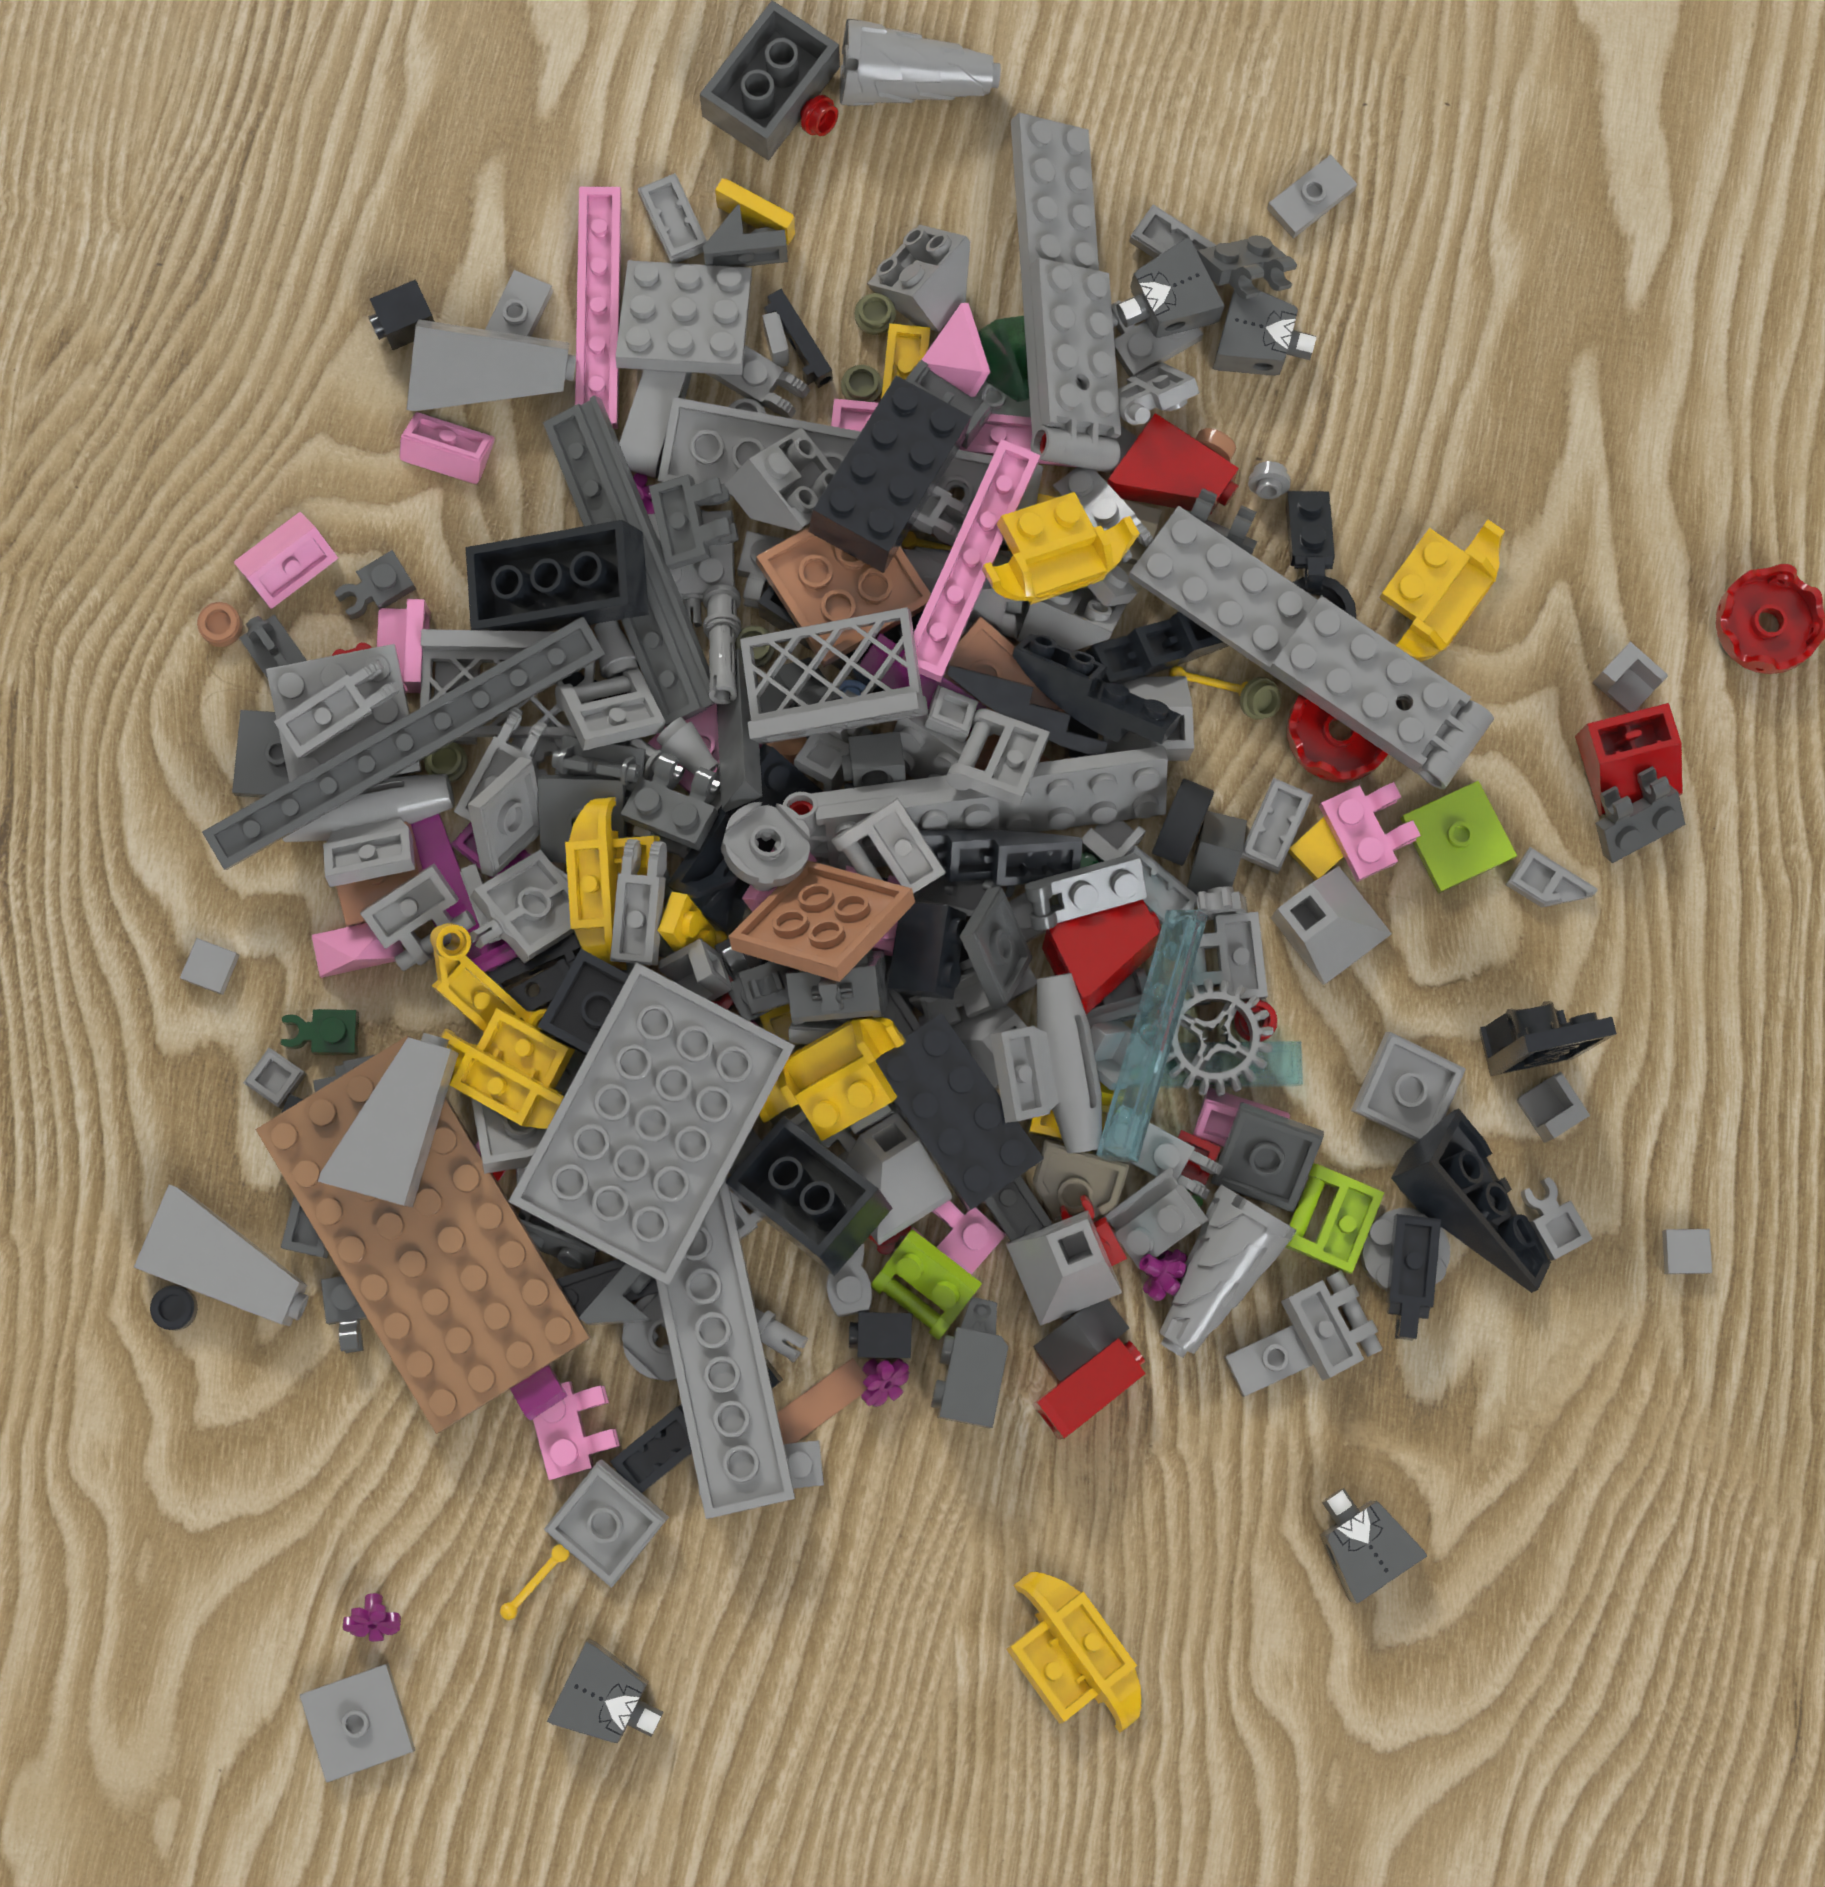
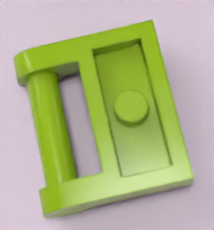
(1345, 1222)
(931, 1275)

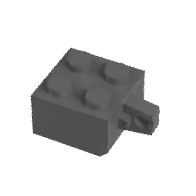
(858, 994)
(974, 1368)

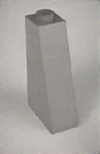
(479, 365)
(396, 1126)
(211, 1257)

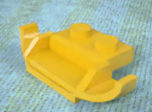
(1056, 550)
(1442, 588)
(592, 874)
(512, 1069)
(837, 1076)
(1074, 1654)

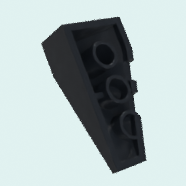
(1453, 1181)

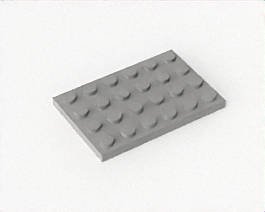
(651, 1123)

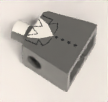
(1172, 293)
(1260, 336)
(1366, 1546)
(604, 1697)

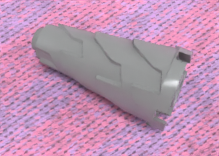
(904, 67)
(1001, 613)
(1222, 1267)

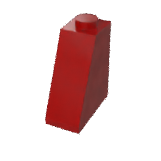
(1171, 469)
(1102, 948)
(1090, 1388)

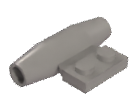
(369, 831)
(1053, 1066)

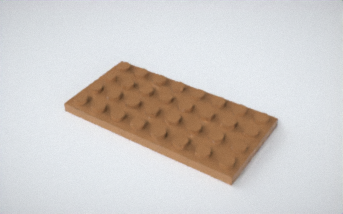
(443, 1282)

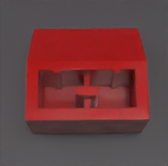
(1625, 746)

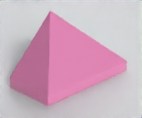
(959, 353)
(351, 950)

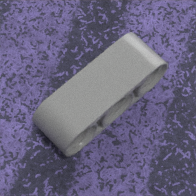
(649, 417)

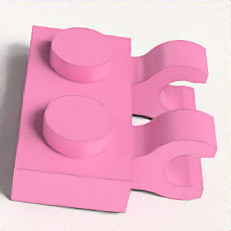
(1359, 832)
(971, 1236)
(563, 1435)

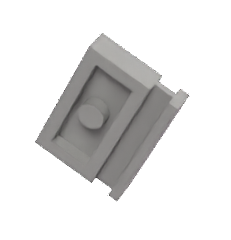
(1155, 1217)

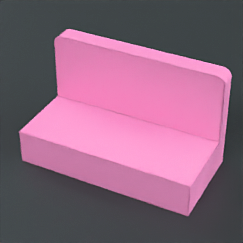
(286, 560)
(404, 630)

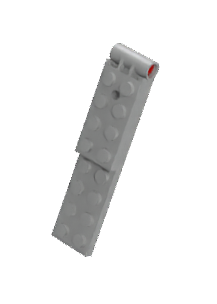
(1064, 298)
(719, 439)
(1313, 648)
(1058, 797)
(724, 1371)

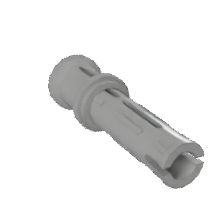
(722, 629)

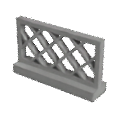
(479, 648)
(841, 713)

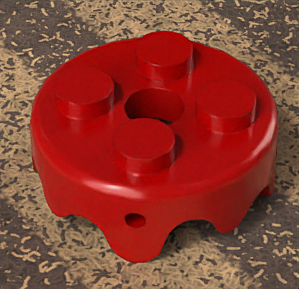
(1793, 604)
(1323, 754)

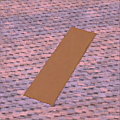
(821, 1402)

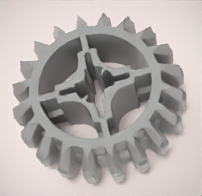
(1247, 1055)

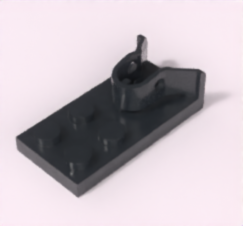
(705, 873)
(1540, 1037)

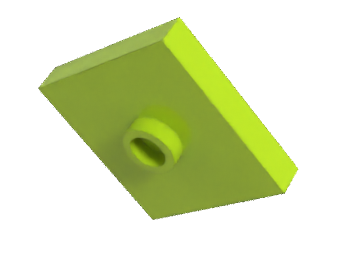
(1459, 837)

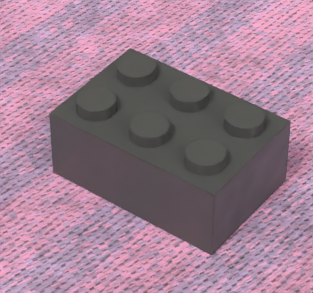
(769, 80)

